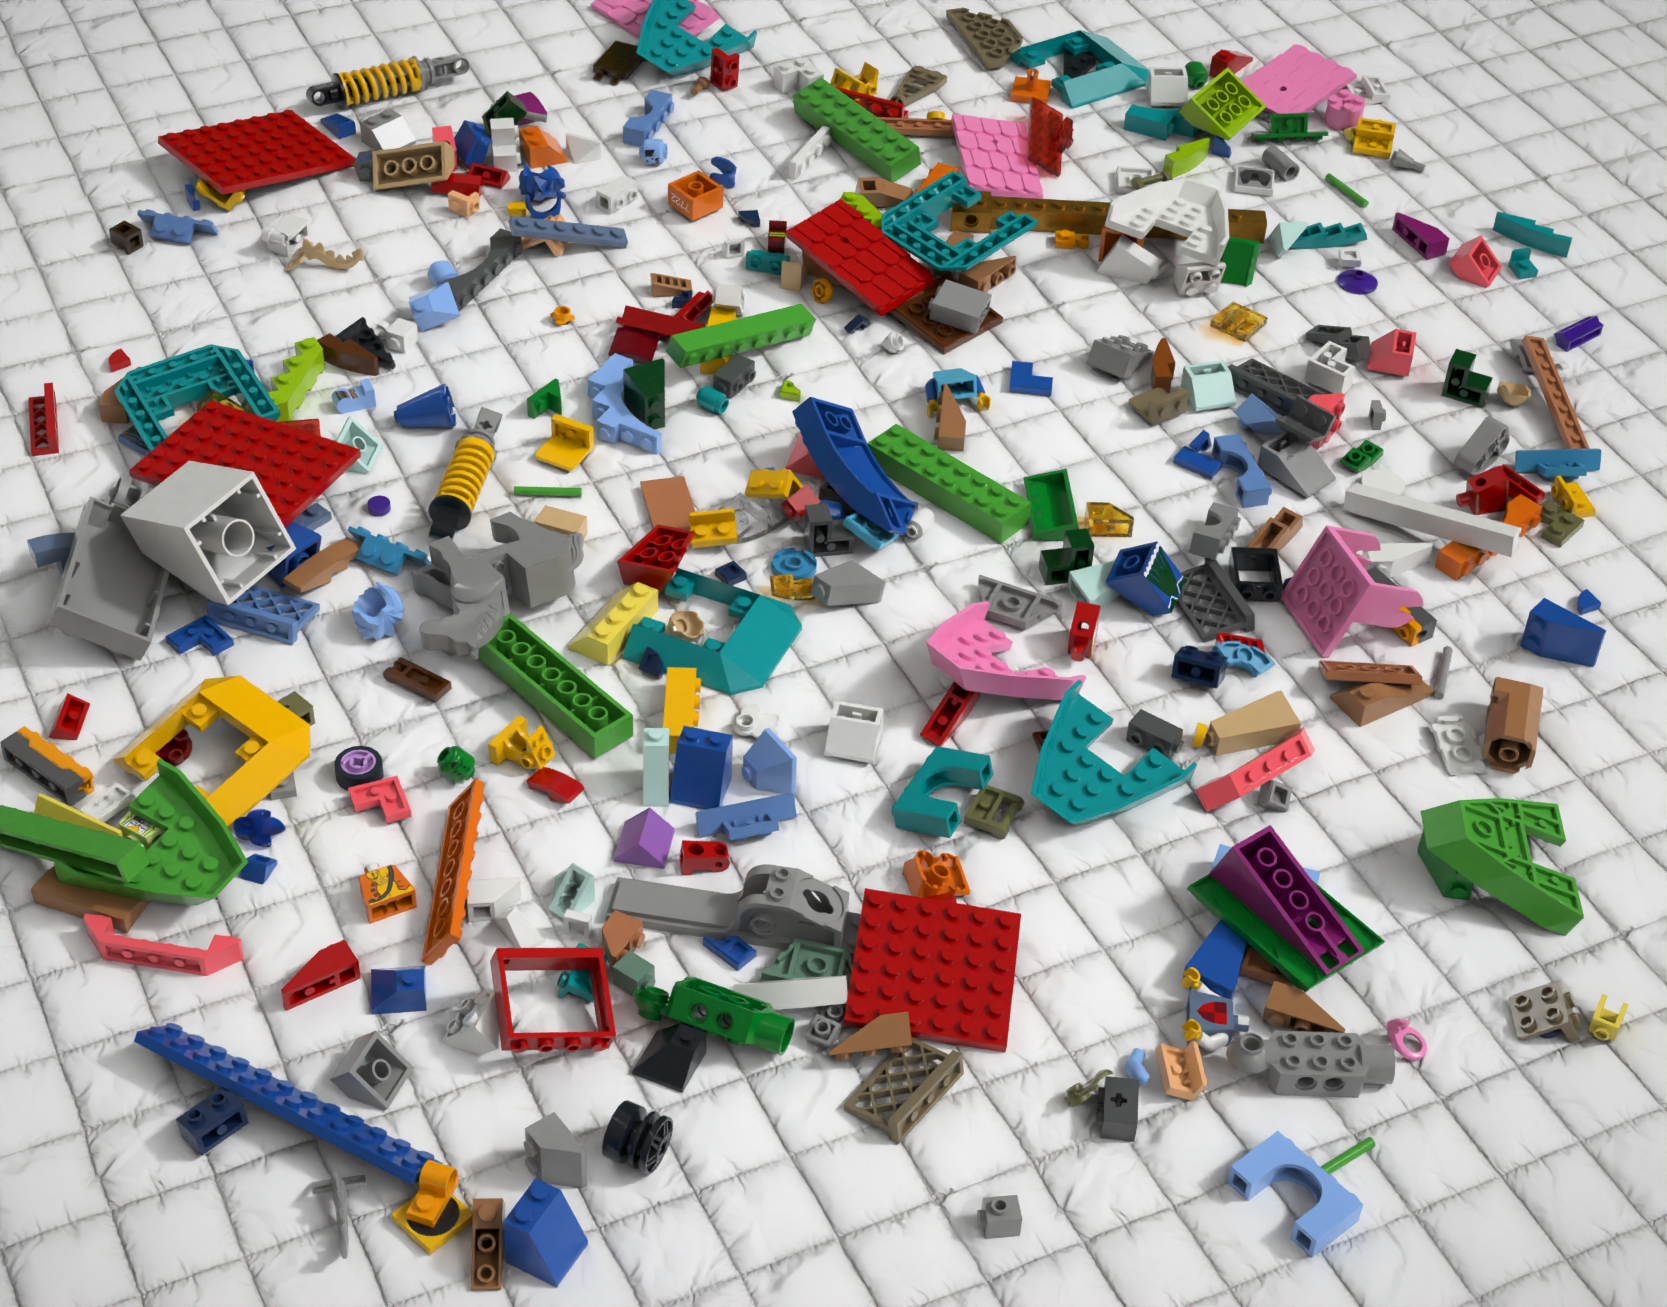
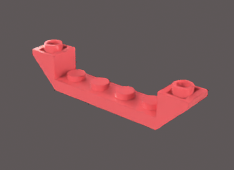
(1257, 771)
(220, 954)

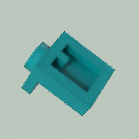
(1521, 265)

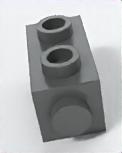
(734, 375)
(1153, 732)

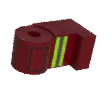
(777, 236)

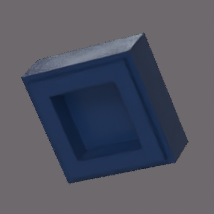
(730, 573)

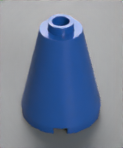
(427, 409)

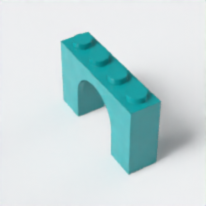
(941, 769)

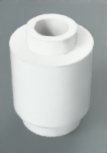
(920, 522)

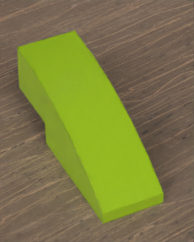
(1186, 157)

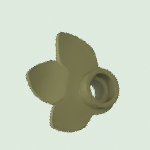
(1079, 1093)

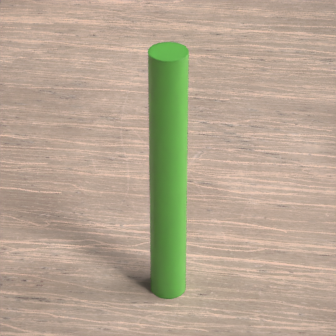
(1346, 190)
(548, 491)
(1349, 1155)

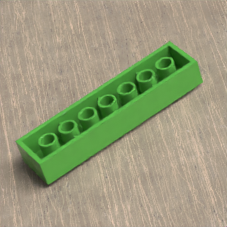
(857, 130)
(950, 484)
(557, 688)

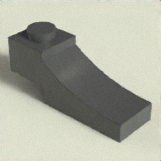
(1356, 345)

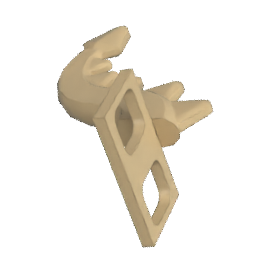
(327, 257)

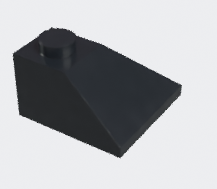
(672, 1056)

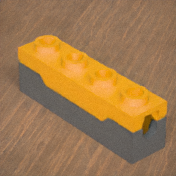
(1418, 629)
(47, 766)

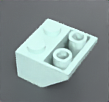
(1209, 385)

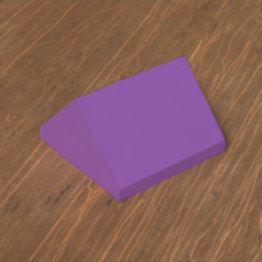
(645, 840)

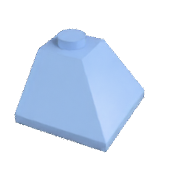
(434, 306)
(1257, 416)
(770, 764)

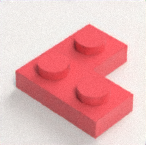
(383, 793)

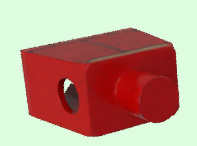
(1486, 492)

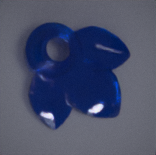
(258, 827)

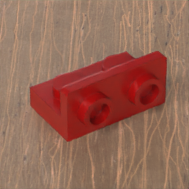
(724, 70)

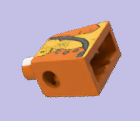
(385, 892)

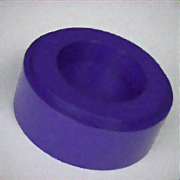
(379, 505)

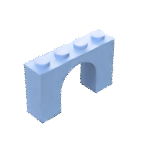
(1281, 1160)

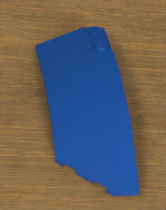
(849, 464)

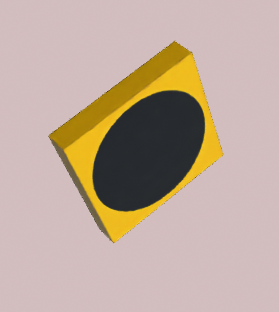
(452, 1221)

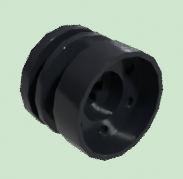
(637, 1137)

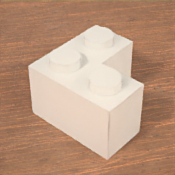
(795, 75)
(504, 148)
(1329, 369)

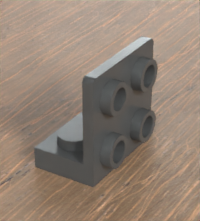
(1307, 421)

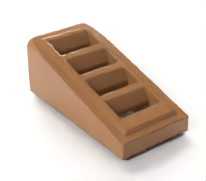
(666, 285)

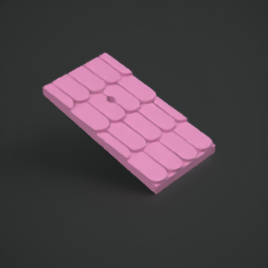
(631, 14)
(1298, 81)
(996, 156)

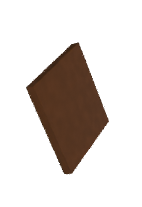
(941, 336)

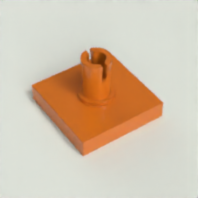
(1029, 87)

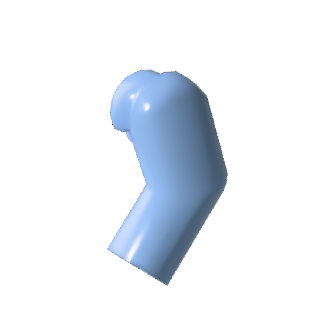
(1134, 1068)

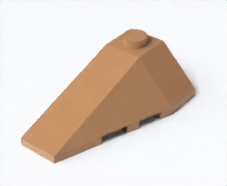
(1376, 700)

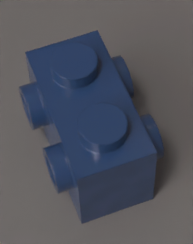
(1199, 666)
(212, 1120)

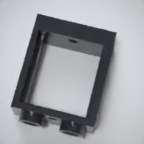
(1265, 560)

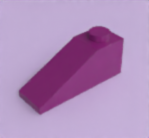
(1422, 237)

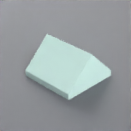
(357, 437)

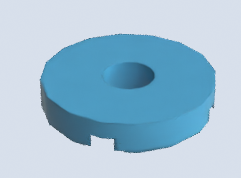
(784, 558)

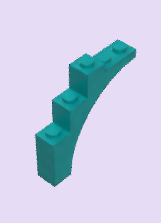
(1157, 122)

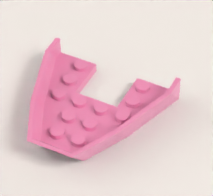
(964, 652)

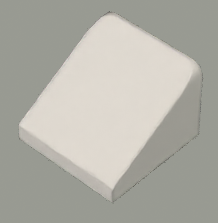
(733, 248)

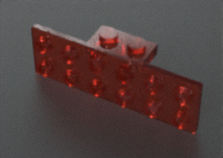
(1047, 136)

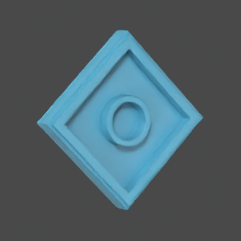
(869, 531)

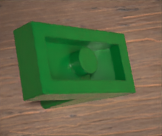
(544, 399)

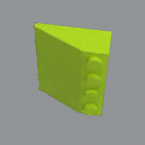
(1223, 106)

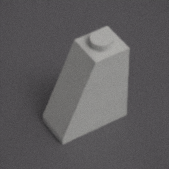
(847, 585)

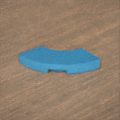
(1244, 656)

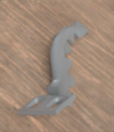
(340, 1201)

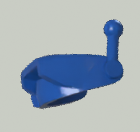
(727, 168)
(555, 210)

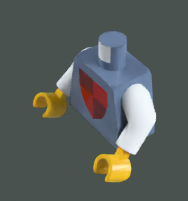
(1209, 1015)

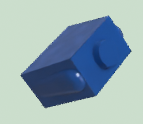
(472, 142)

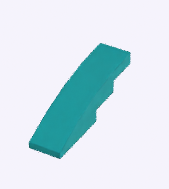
(1331, 236)
(1535, 236)

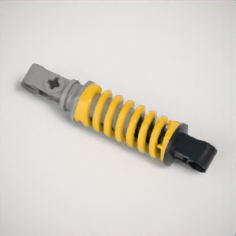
(385, 79)
(464, 477)

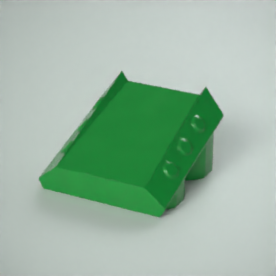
(1240, 261)

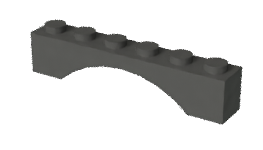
(503, 251)

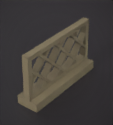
(922, 1095)

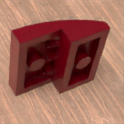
(634, 344)

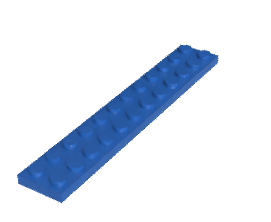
(285, 1101)

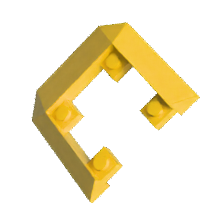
(275, 747)

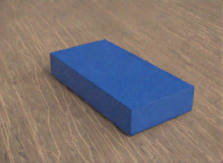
(1198, 462)

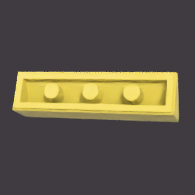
(57, 810)

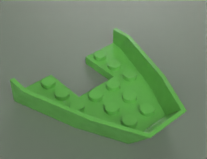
(1491, 849)
(188, 861)

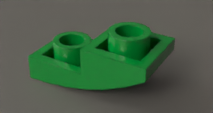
(1362, 457)

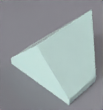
(1285, 235)
(572, 890)

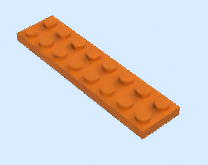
(453, 873)

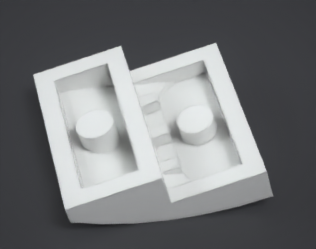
(1370, 88)

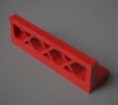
(877, 106)
(656, 322)
(49, 424)

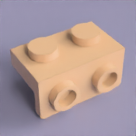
(1181, 1070)

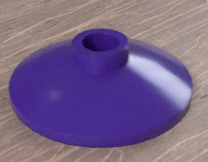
(1357, 282)

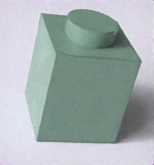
(633, 973)

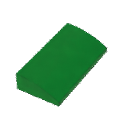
(1051, 505)

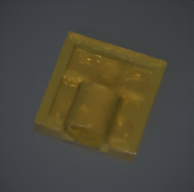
(1238, 321)

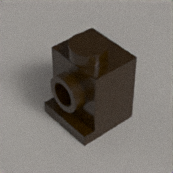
(126, 237)

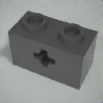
(1119, 1108)

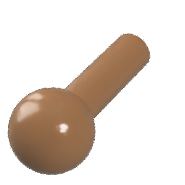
(701, 84)

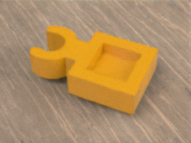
(1068, 240)

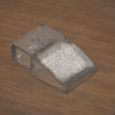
(755, 516)

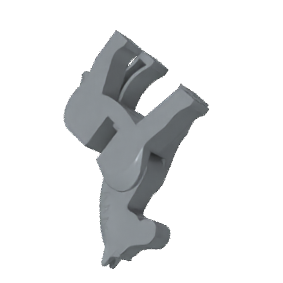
(531, 564)

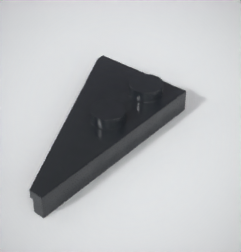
(1077, 64)
(365, 337)

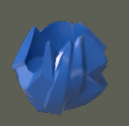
(541, 184)

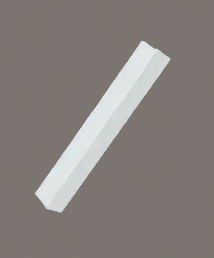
(1432, 519)

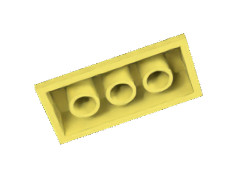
(610, 629)

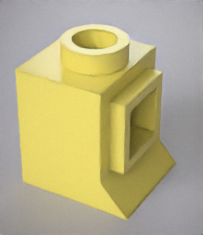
(1606, 1023)

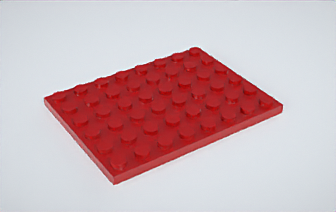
(256, 151)
(286, 460)

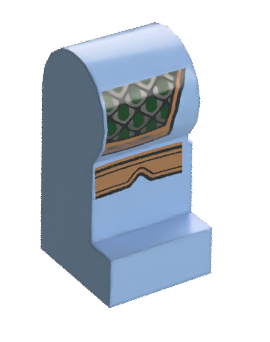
(354, 398)

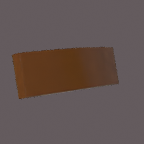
(348, 355)

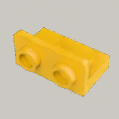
(1572, 498)
(713, 528)

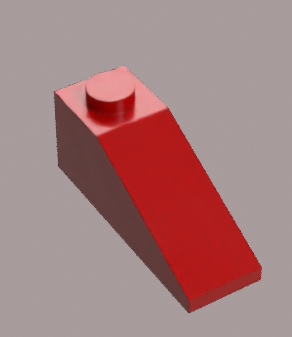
(1226, 58)
(949, 714)
(324, 972)

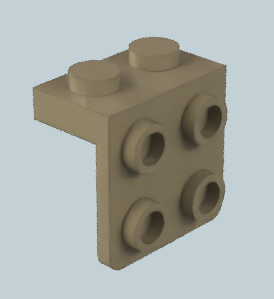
(1159, 405)
(1544, 1011)

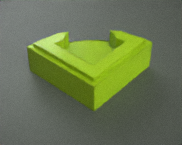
(789, 391)

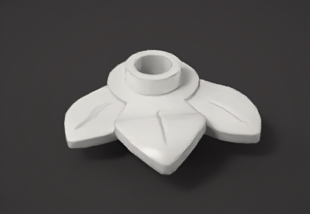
(753, 722)

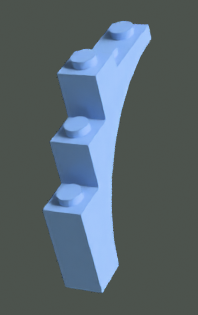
(613, 418)

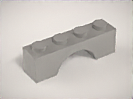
(1215, 535)

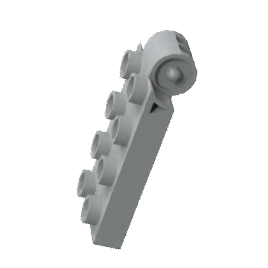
(108, 584)

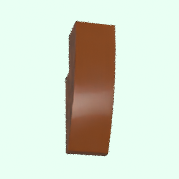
(1162, 366)

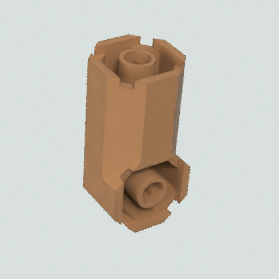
(1512, 725)

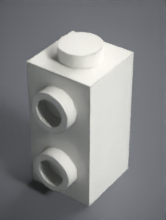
(617, 194)

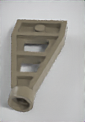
(931, 79)

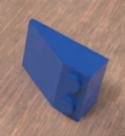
(1562, 635)

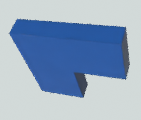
(1024, 382)
(202, 632)

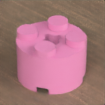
(1344, 110)

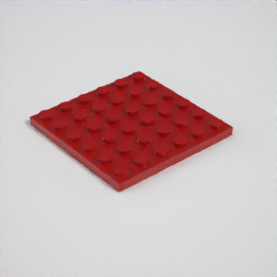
(937, 963)

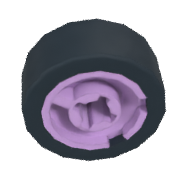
(358, 766)

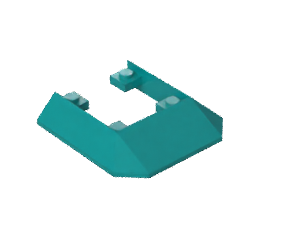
(1113, 77)
(915, 218)
(155, 389)
(728, 667)

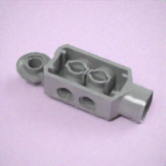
(1313, 1062)

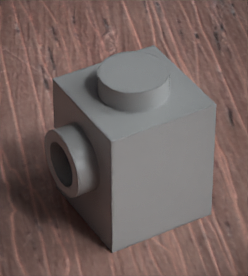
(1000, 1216)

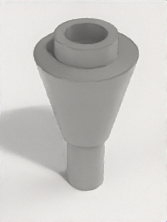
(1403, 160)

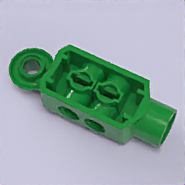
(718, 1013)

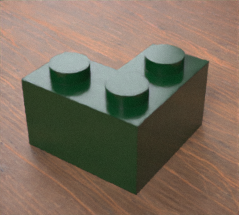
(506, 107)
(1463, 383)
(1075, 555)

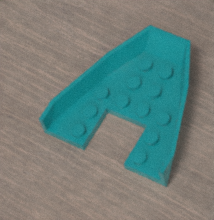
(677, 50)
(1084, 785)

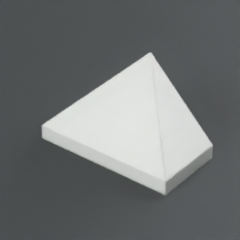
(582, 148)
(518, 929)

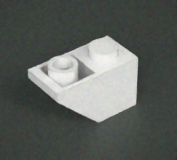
(491, 897)

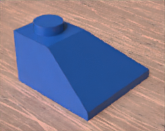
(398, 990)

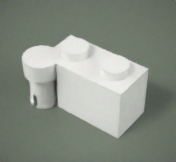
(286, 234)

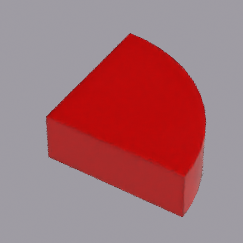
(118, 360)

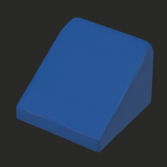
(258, 868)

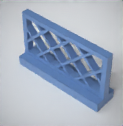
(264, 620)

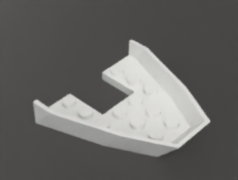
(1178, 207)

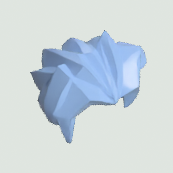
(378, 611)

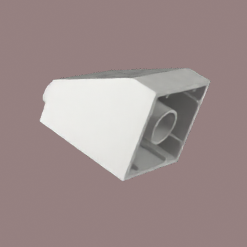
(210, 529)

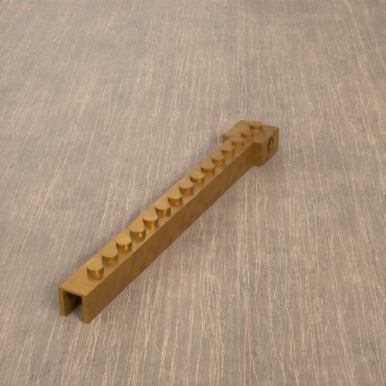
(1080, 217)

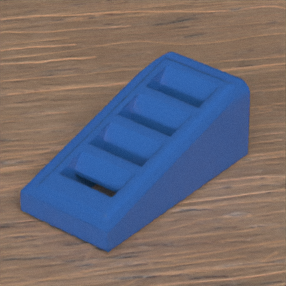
(339, 125)

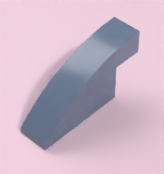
(51, 549)

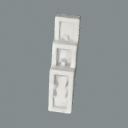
(798, 991)

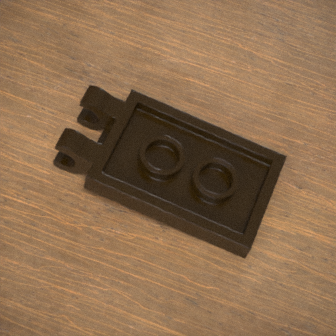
(618, 62)

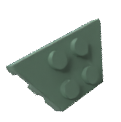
(809, 959)

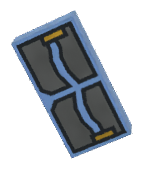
(133, 440)

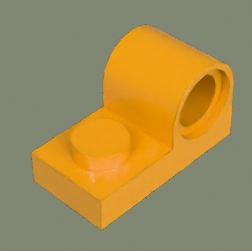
(436, 1187)

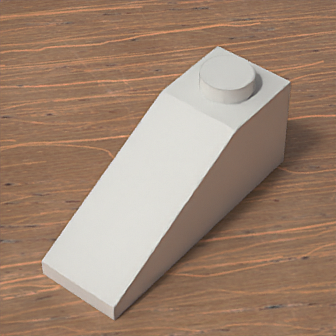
(1398, 557)

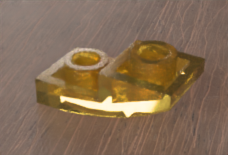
(786, 587)

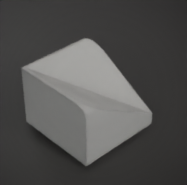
(1274, 795)

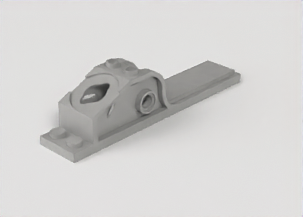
(719, 915)

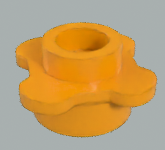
(562, 315)

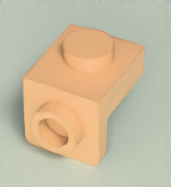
(463, 204)

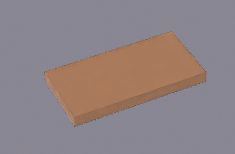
(668, 502)
(1369, 672)

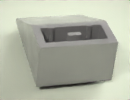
(1118, 355)
(1295, 464)

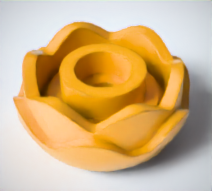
(822, 290)

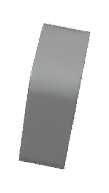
(1483, 446)

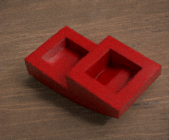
(557, 784)

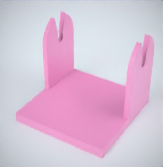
(1336, 590)

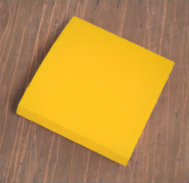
(1374, 138)

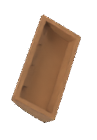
(81, 900)

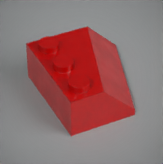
(655, 557)

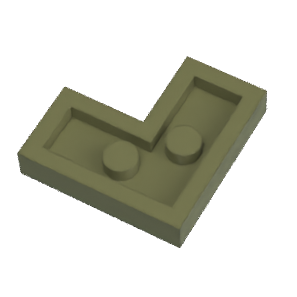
(1561, 524)

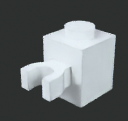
(399, 335)

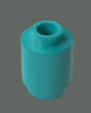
(712, 400)

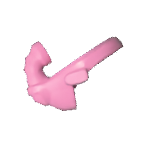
(1396, 1031)

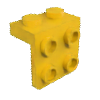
(224, 201)
(568, 444)
(772, 484)

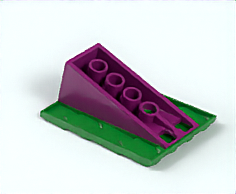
(1283, 912)

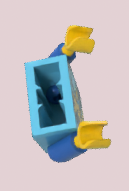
(962, 385)

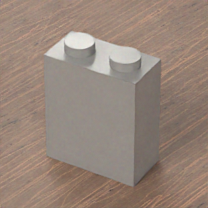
(959, 306)

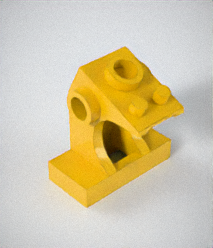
(863, 83)
(525, 750)

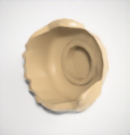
(1513, 393)
(685, 625)

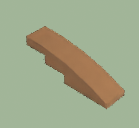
(320, 567)

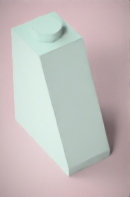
(1089, 585)
(656, 767)

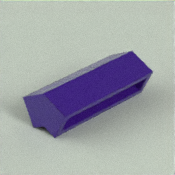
(1578, 333)

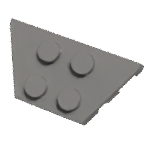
(1015, 604)

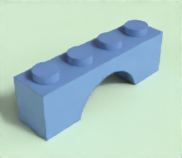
(657, 109)
(1251, 486)

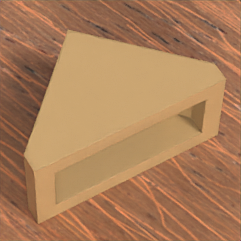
(793, 276)

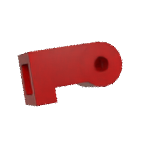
(703, 856)

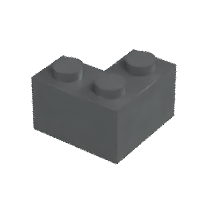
(825, 535)

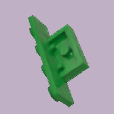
(1289, 125)

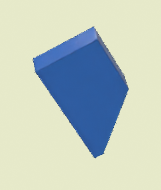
(731, 950)

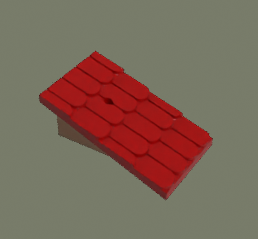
(858, 257)

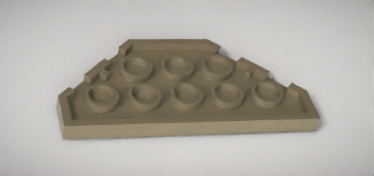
(988, 38)

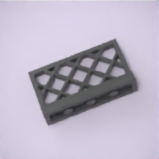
(1275, 396)
(1225, 594)

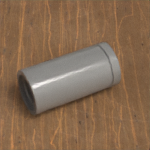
(1281, 163)

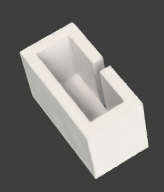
(729, 297)

